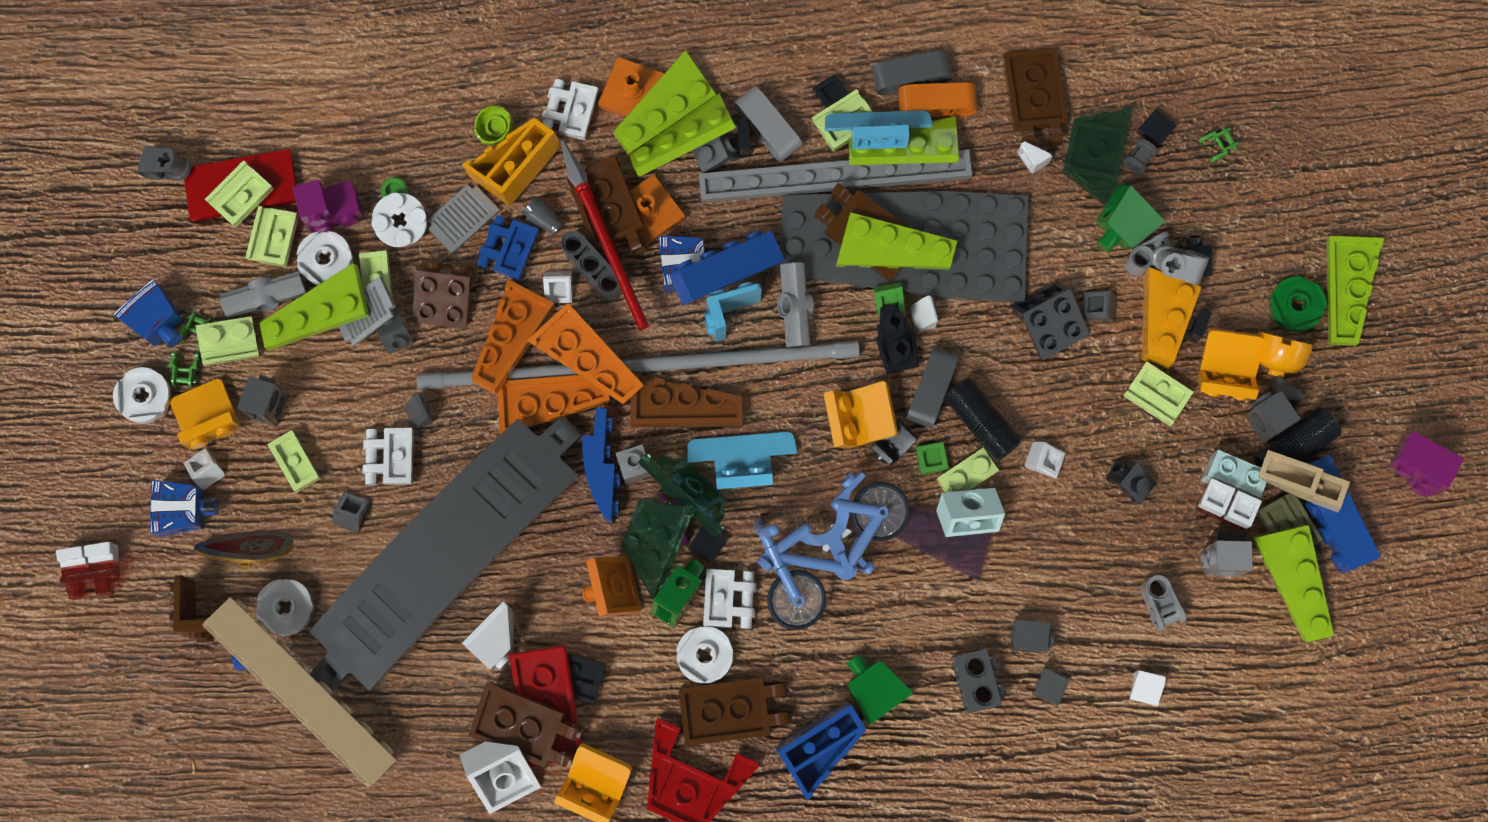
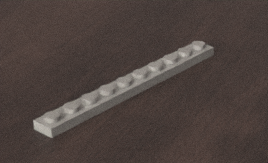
(824, 177)

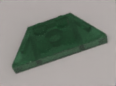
(1097, 152)
(688, 487)
(655, 539)

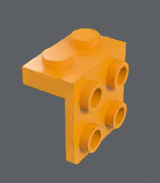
(1230, 364)
(204, 414)
(594, 784)

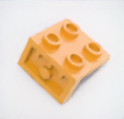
(861, 415)

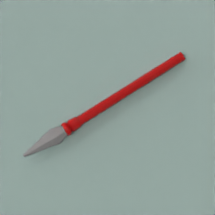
(578, 177)

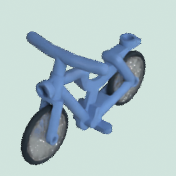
(797, 596)

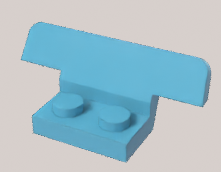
(878, 129)
(742, 459)

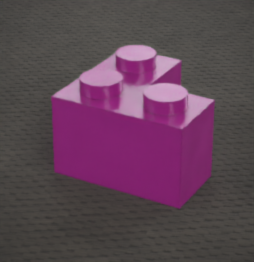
(329, 206)
(1425, 464)

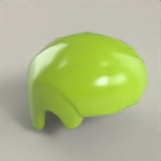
(493, 125)

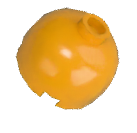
(1283, 354)

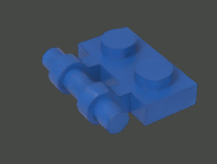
(514, 251)

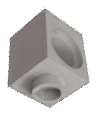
(629, 465)

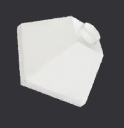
(493, 638)
(498, 774)

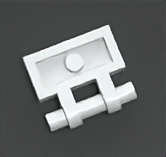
(577, 112)
(398, 456)
(719, 599)

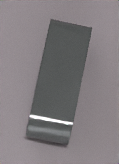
(915, 69)
(587, 254)
(932, 387)

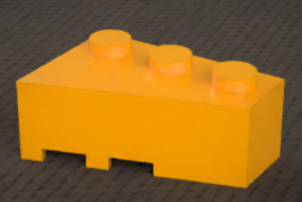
(514, 161)
(1166, 315)

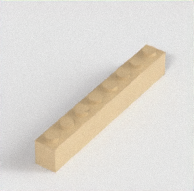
(299, 692)

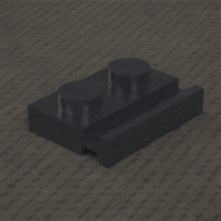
(586, 676)

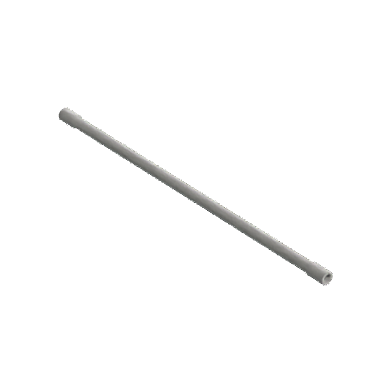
(835, 350)

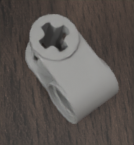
(1145, 252)
(1180, 263)
(1162, 604)

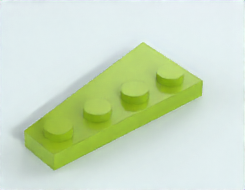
(668, 101)
(684, 136)
(925, 145)
(889, 245)
(1349, 285)
(319, 310)
(1295, 569)

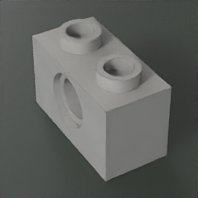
(1227, 558)

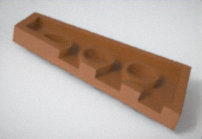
(682, 405)

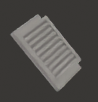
(462, 217)
(380, 311)

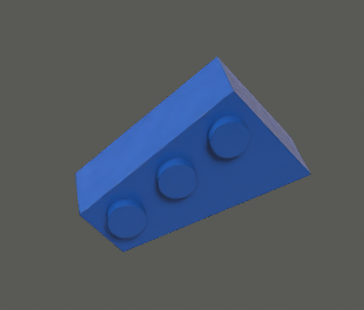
(819, 747)

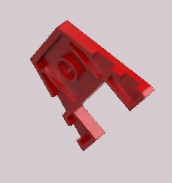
(685, 792)

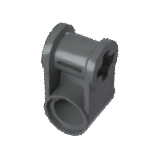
(163, 164)

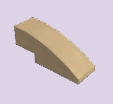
(1304, 481)

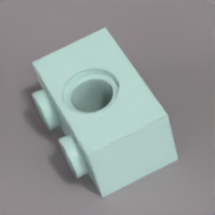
(1234, 473)
(970, 512)

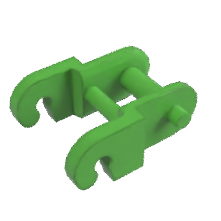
(1216, 136)
(189, 327)
(192, 370)

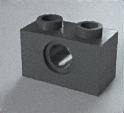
(1271, 415)

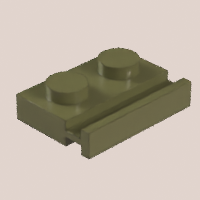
(1286, 514)

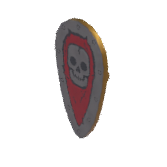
(247, 547)

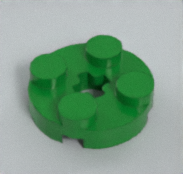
(1303, 290)

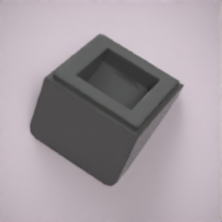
(1100, 306)
(1289, 391)
(418, 412)
(350, 512)
(1050, 686)

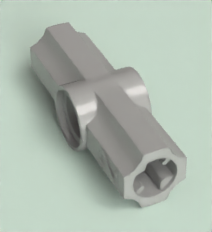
(263, 294)
(795, 304)

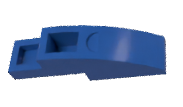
(601, 476)

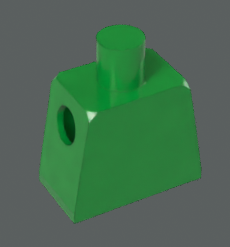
(1126, 219)
(673, 601)
(875, 689)

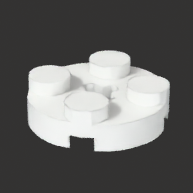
(384, 223)
(323, 243)
(153, 407)
(301, 608)
(689, 658)

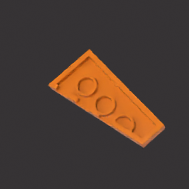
(517, 319)
(582, 350)
(546, 399)

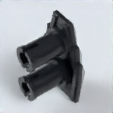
(896, 341)

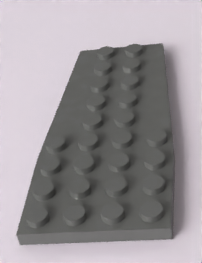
(986, 259)

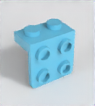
(723, 301)

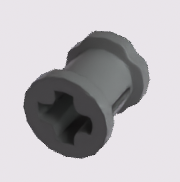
(1140, 156)

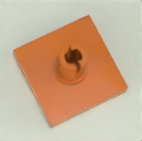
(627, 86)
(656, 209)
(612, 586)

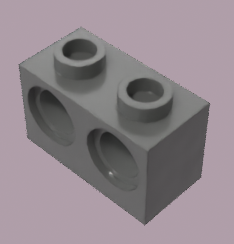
(263, 400)
(969, 683)

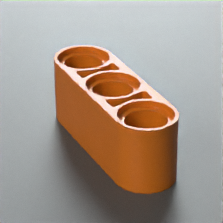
(939, 99)

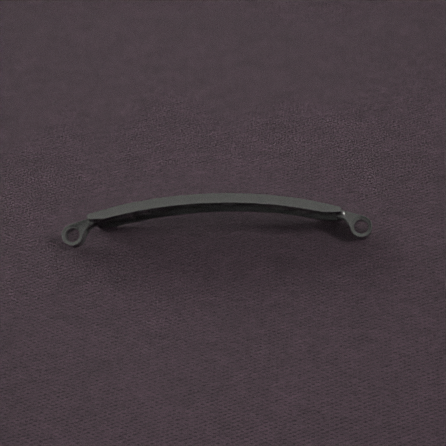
(442, 552)

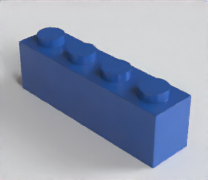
(726, 267)
(1343, 530)

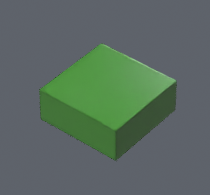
(889, 295)
(931, 458)

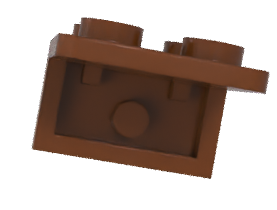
(442, 293)
(183, 616)

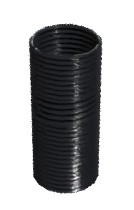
(977, 413)
(1304, 438)

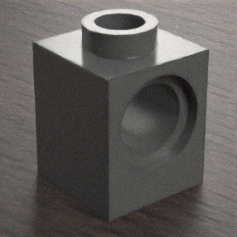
(1031, 637)

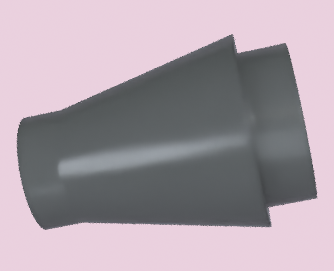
(542, 215)

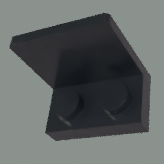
(1051, 319)

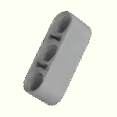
(767, 124)

